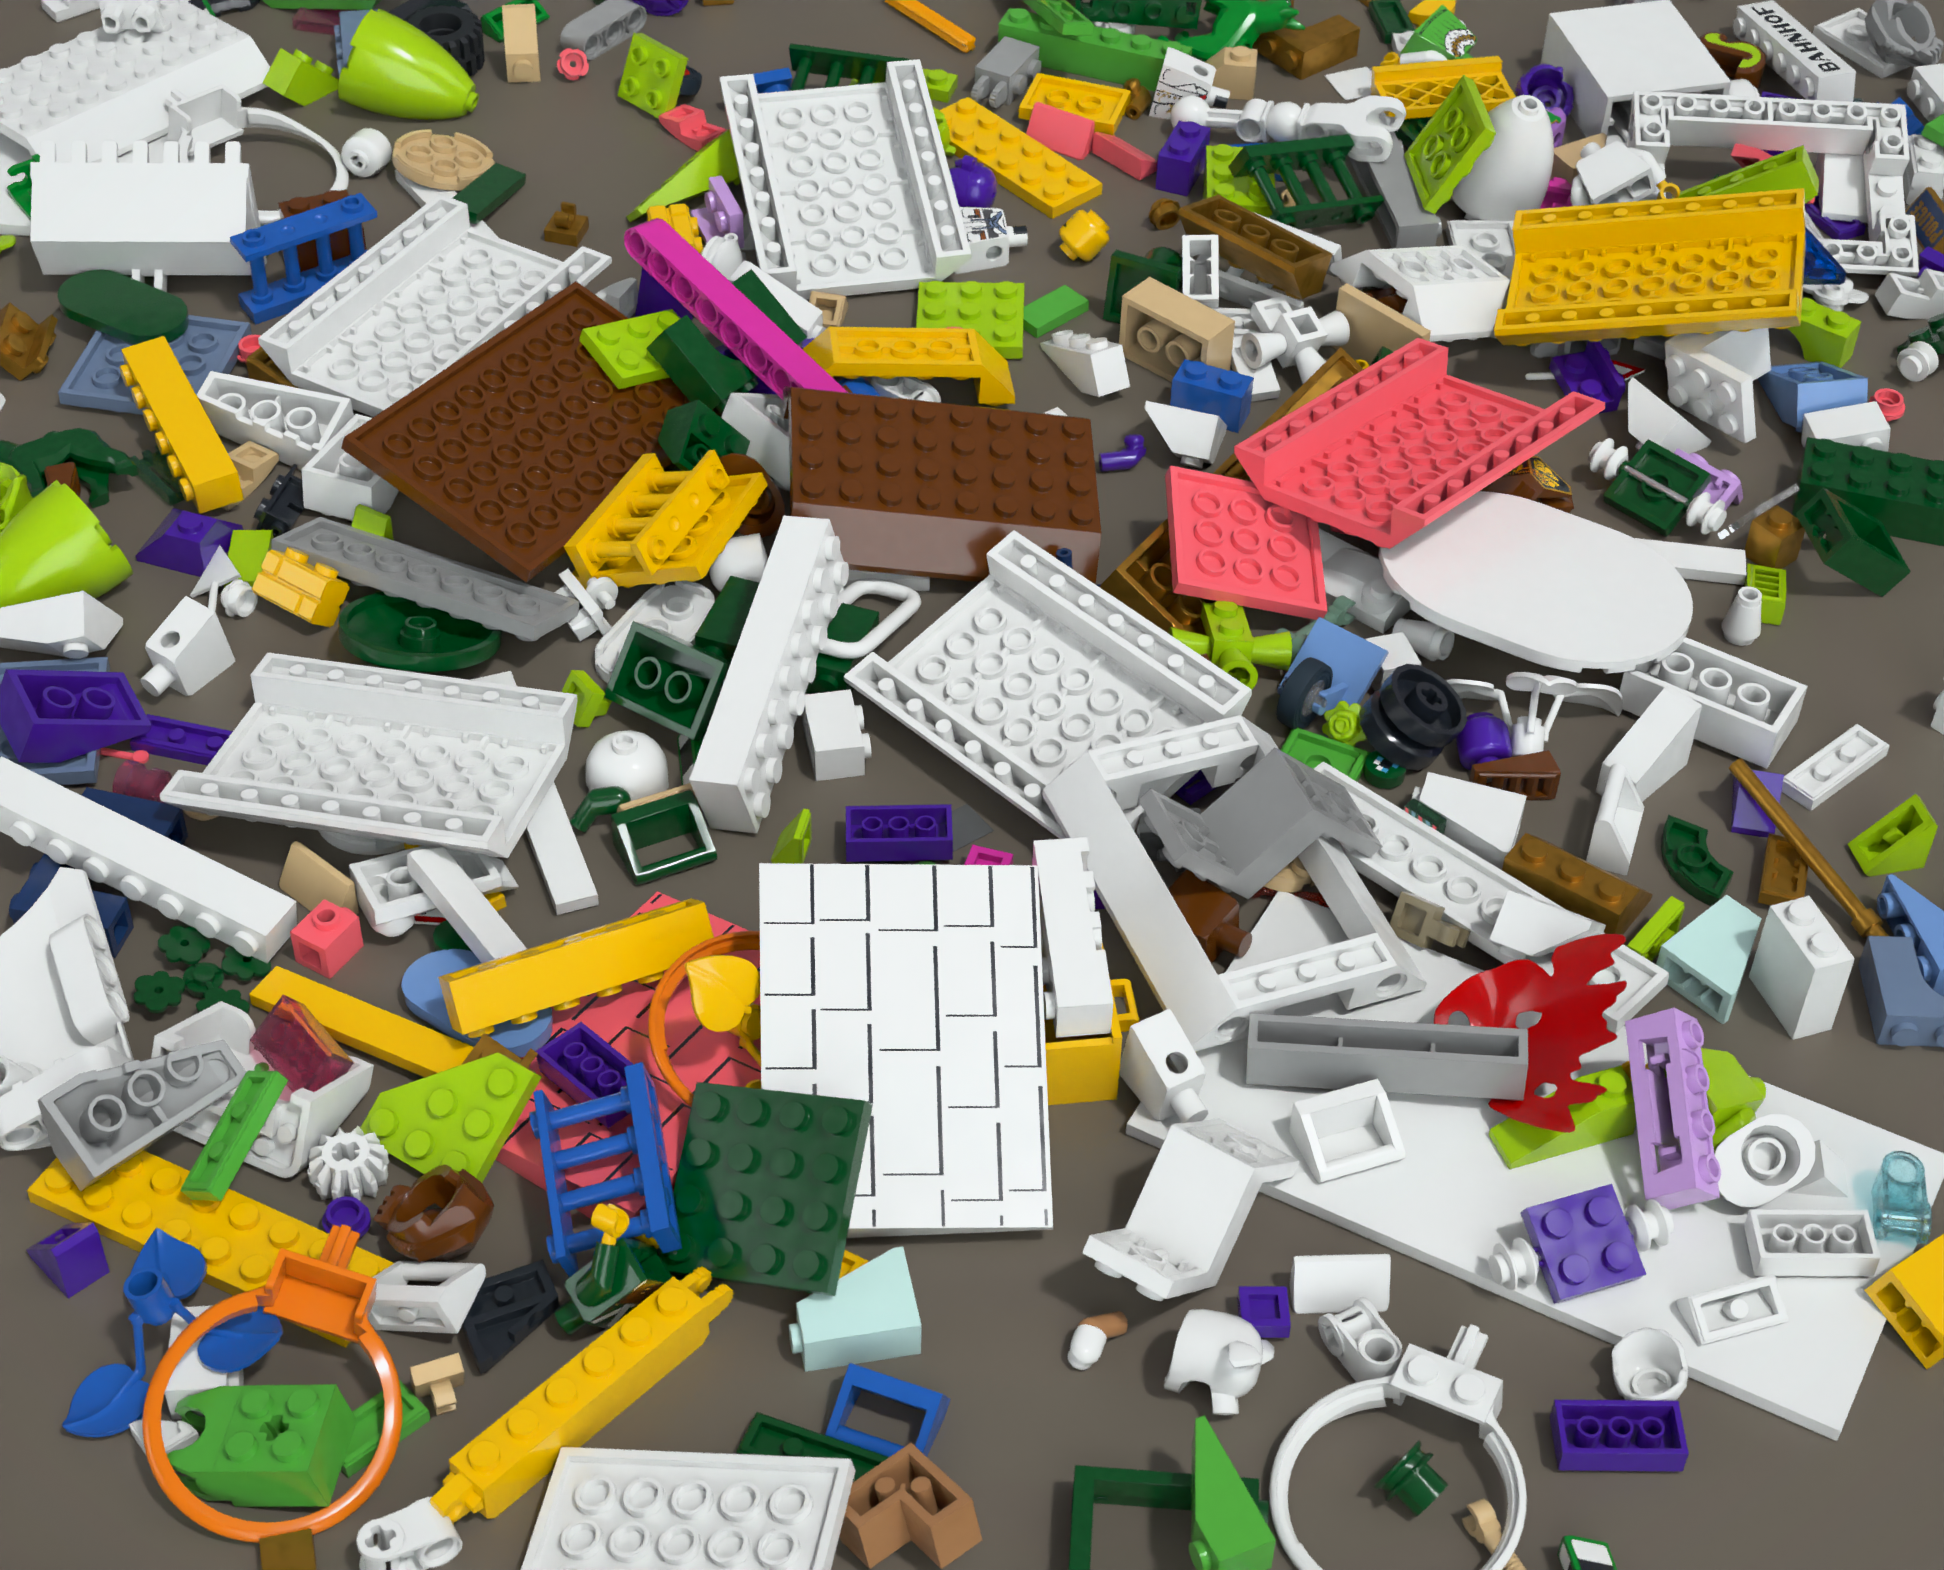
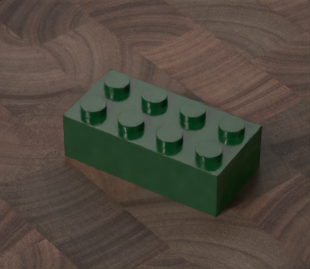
(1890, 486)

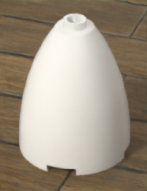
(1514, 168)

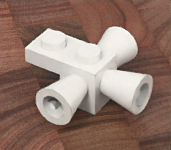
(1292, 336)

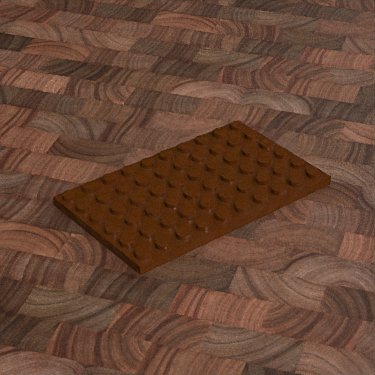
(520, 435)

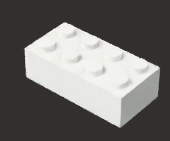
(1742, 704)

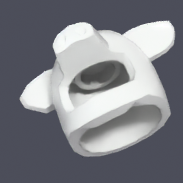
(1218, 1352)

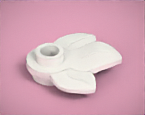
(1836, 295)

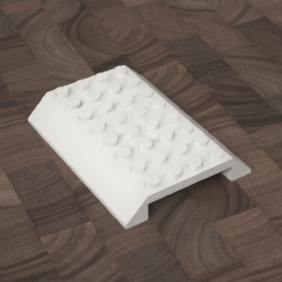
(118, 81)
(847, 184)
(416, 307)
(1039, 675)
(386, 755)

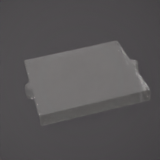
(1746, 519)

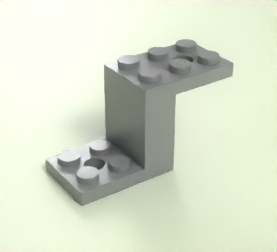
(1258, 824)

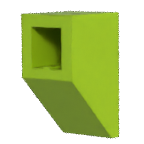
(299, 79)

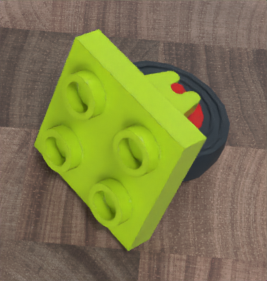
(656, 76)

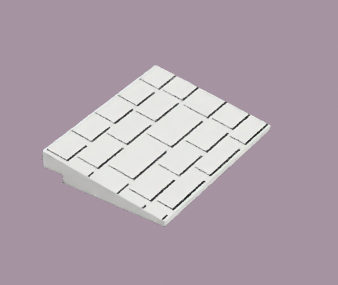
(930, 1009)

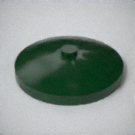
(412, 637)

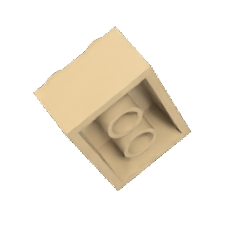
(1166, 327)

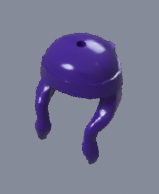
(973, 183)

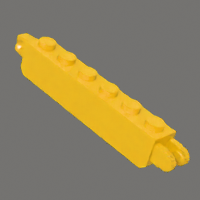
(581, 1397)

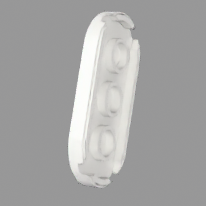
(671, 608)

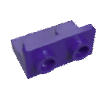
(1590, 375)

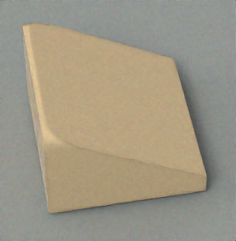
(833, 307)

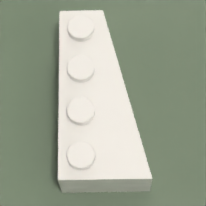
(273, 415)

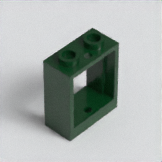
(1853, 543)

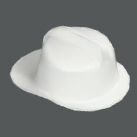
(1764, 1160)

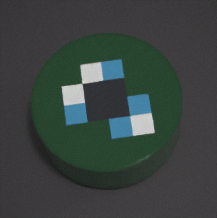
(1382, 772)

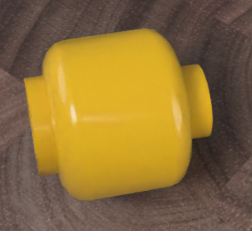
(1084, 235)

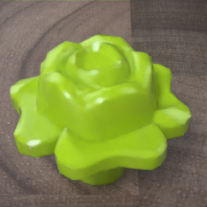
(1344, 723)

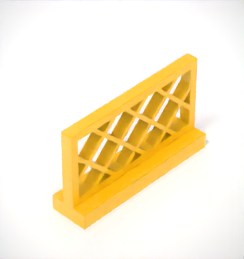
(1436, 79)

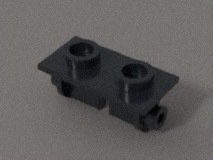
(275, 513)

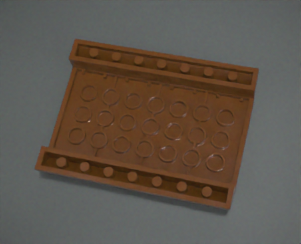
(940, 482)

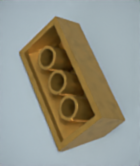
(1259, 245)

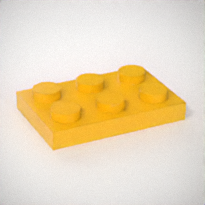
(1089, 100)

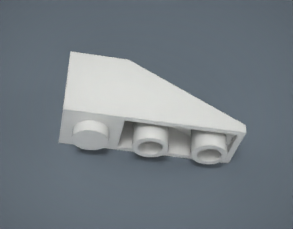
(1089, 363)

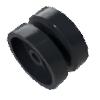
(1413, 717)

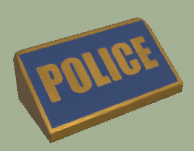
(1929, 219)

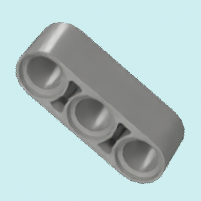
(603, 27)

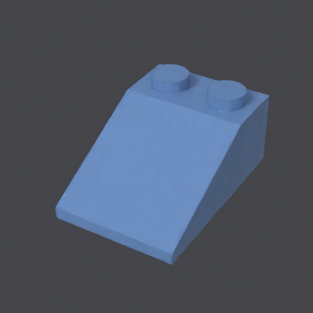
(1811, 388)

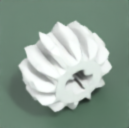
(348, 1165)

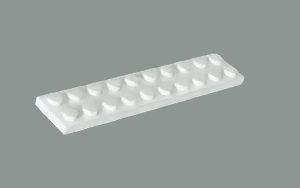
(1472, 891)

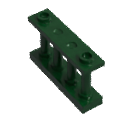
(836, 65)
(1308, 156)

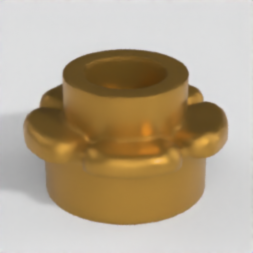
(1164, 213)

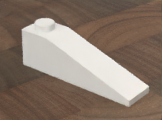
(59, 625)

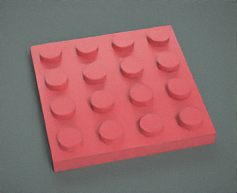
(1241, 546)

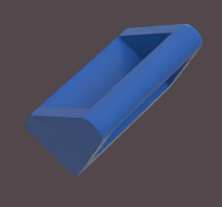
(891, 1388)

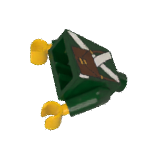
(615, 1279)

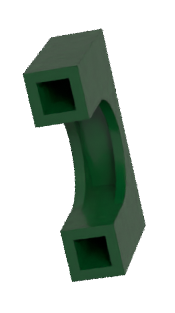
(704, 371)
(728, 615)

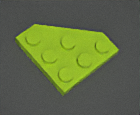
(453, 1115)

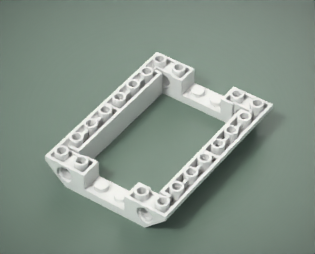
(1783, 124)
(1209, 1005)

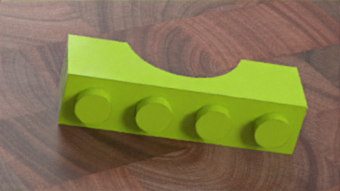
(1826, 334)

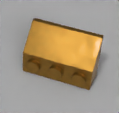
(1576, 883)

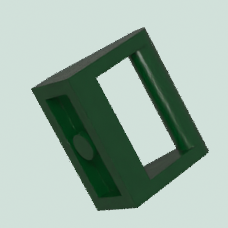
(657, 823)

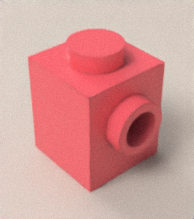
(327, 938)

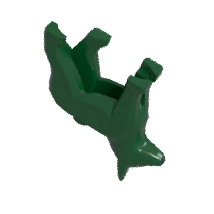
(81, 446)

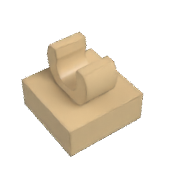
(438, 1380)

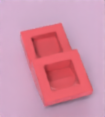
(690, 126)

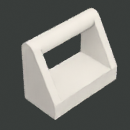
(1616, 823)
(1341, 1112)
(425, 1307)

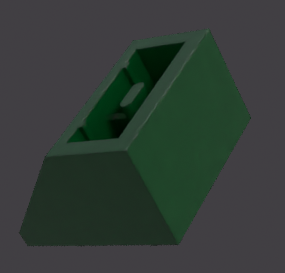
(693, 431)

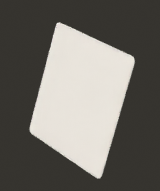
(1352, 83)

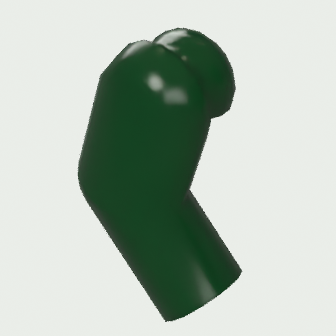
(597, 803)

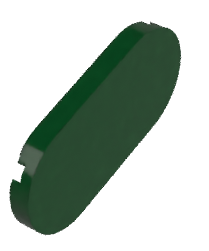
(122, 307)

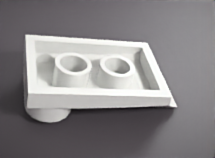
(1361, 579)
(393, 897)

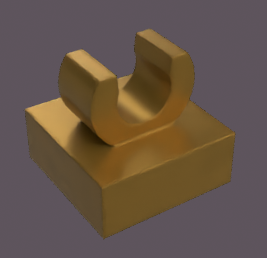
(566, 226)

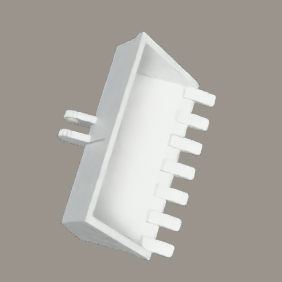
(141, 213)

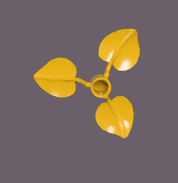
(724, 998)

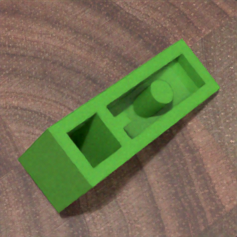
(1224, 1518)

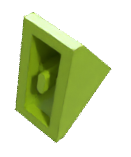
(1897, 840)

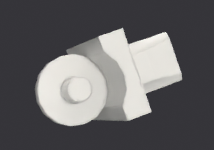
(131, 14)
(597, 596)

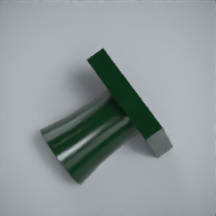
(1130, 270)

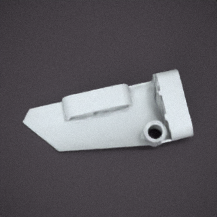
(56, 1005)

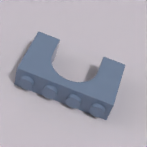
(1897, 996)

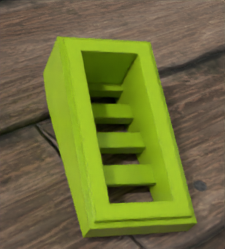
(1772, 585)

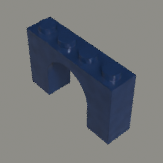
(112, 908)

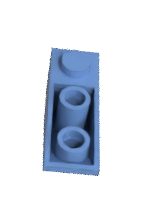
(1916, 917)

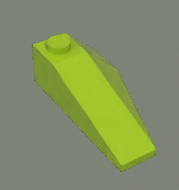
(692, 177)

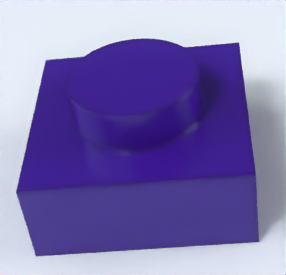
(1265, 1309)

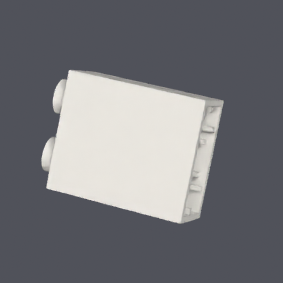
(1625, 50)

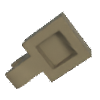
(1421, 923)

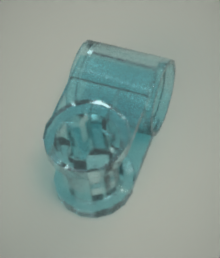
(1901, 1199)

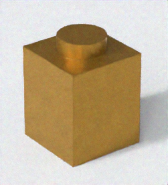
(1774, 538)

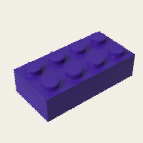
(899, 833)
(584, 1067)
(1618, 1435)

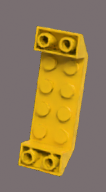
(915, 354)

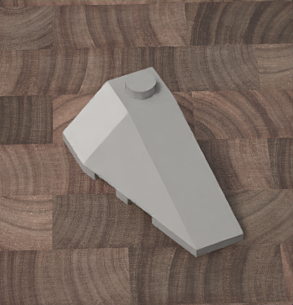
(122, 1110)

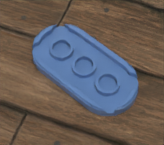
(426, 1000)

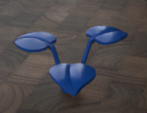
(159, 1279)

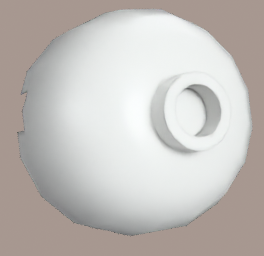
(628, 761)

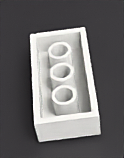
(1811, 1242)

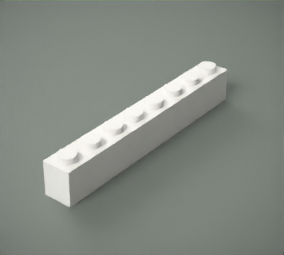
(144, 864)

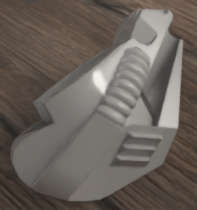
(1891, 28)

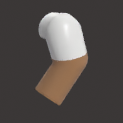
(1091, 1337)

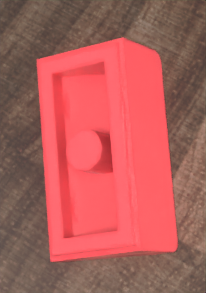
(1061, 131)
(1123, 155)

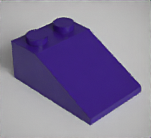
(67, 713)

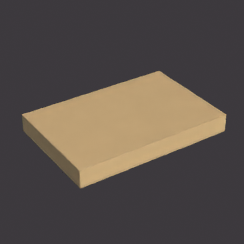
(1374, 325)

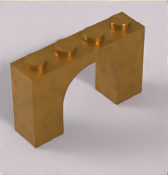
(1310, 49)

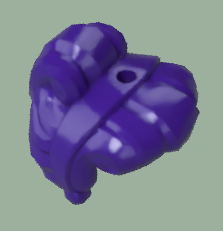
(1547, 85)

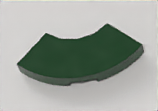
(1691, 863)

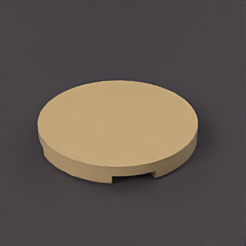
(441, 159)

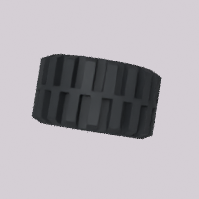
(455, 31)

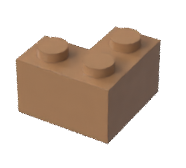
(908, 1502)

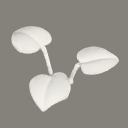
(1528, 734)

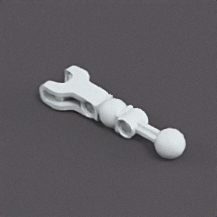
(1290, 122)

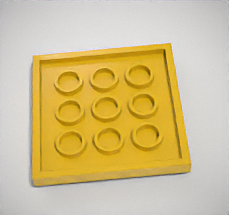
(699, 547)

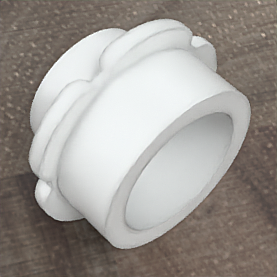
(238, 599)

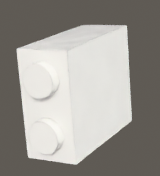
(1801, 967)

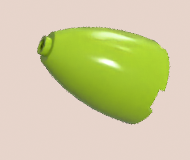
(403, 72)
(57, 550)

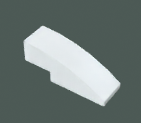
(1912, 297)

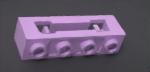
(1673, 1109)

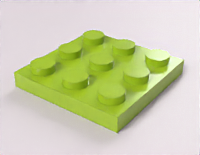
(1449, 144)
(989, 308)

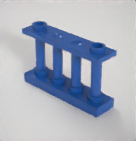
(284, 295)
(649, 1179)

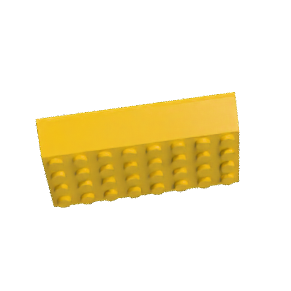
(1656, 268)

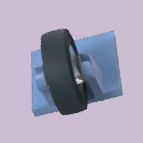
(1327, 670)

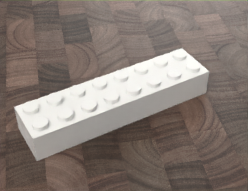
(769, 675)

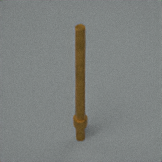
(1864, 920)

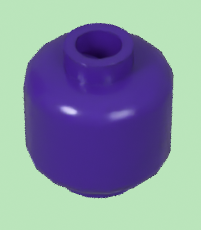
(1483, 740)

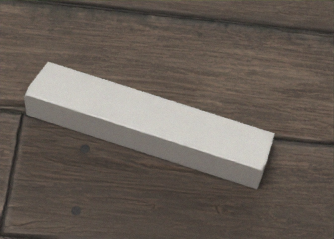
(462, 904)

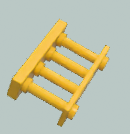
(629, 502)

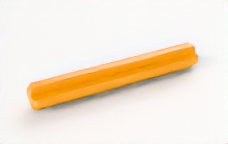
(935, 23)

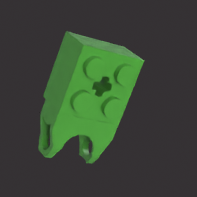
(265, 1444)

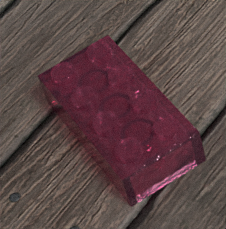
(300, 1047)

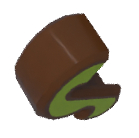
(1736, 58)

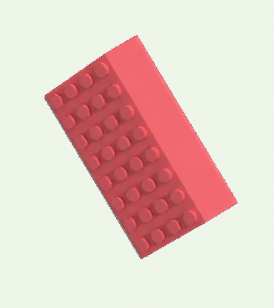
(1400, 445)

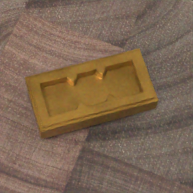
(1782, 872)

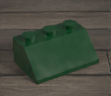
(667, 680)

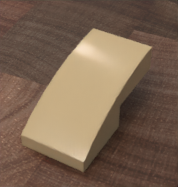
(253, 466)

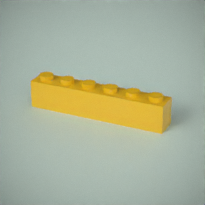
(180, 425)
(572, 968)

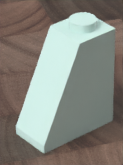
(1711, 956)
(865, 1321)

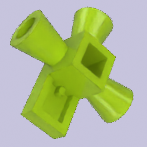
(1232, 645)

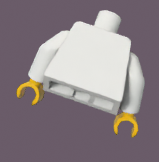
(1617, 175)

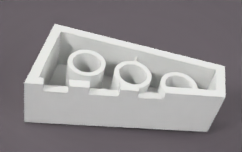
(1071, 940)

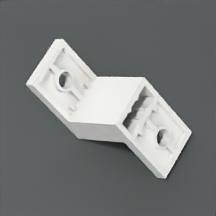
(1715, 376)
(1190, 1209)

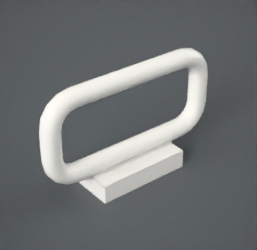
(884, 629)

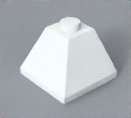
(1658, 422)
(1188, 433)
(1537, 926)

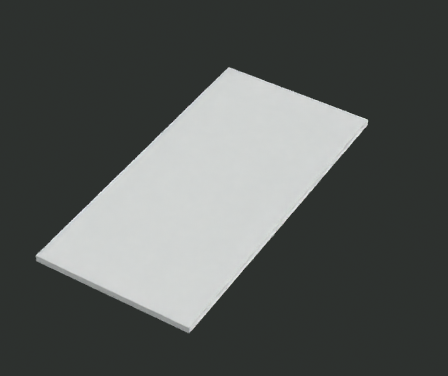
(1461, 1199)

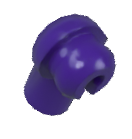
(1127, 457)

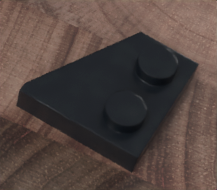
(508, 1311)

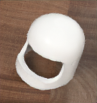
(741, 558)

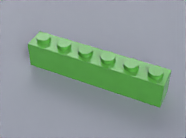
(1103, 56)

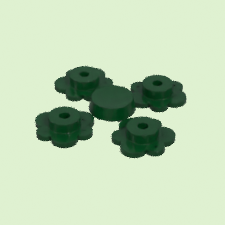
(200, 979)

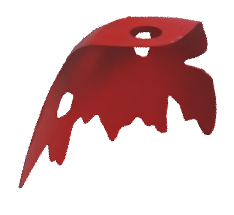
(1567, 1028)

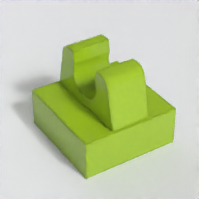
(589, 696)

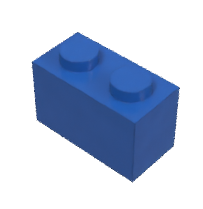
(1213, 392)

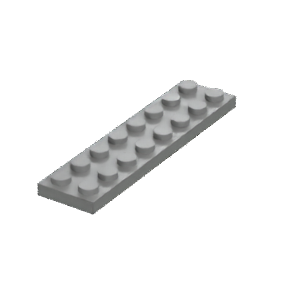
(431, 579)

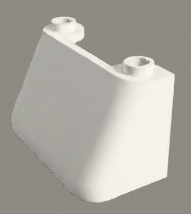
(296, 1117)

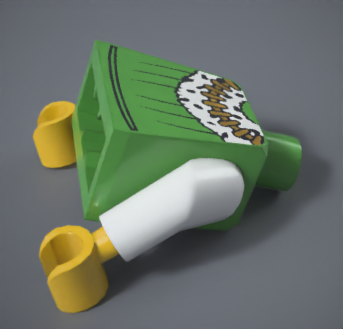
(1435, 39)

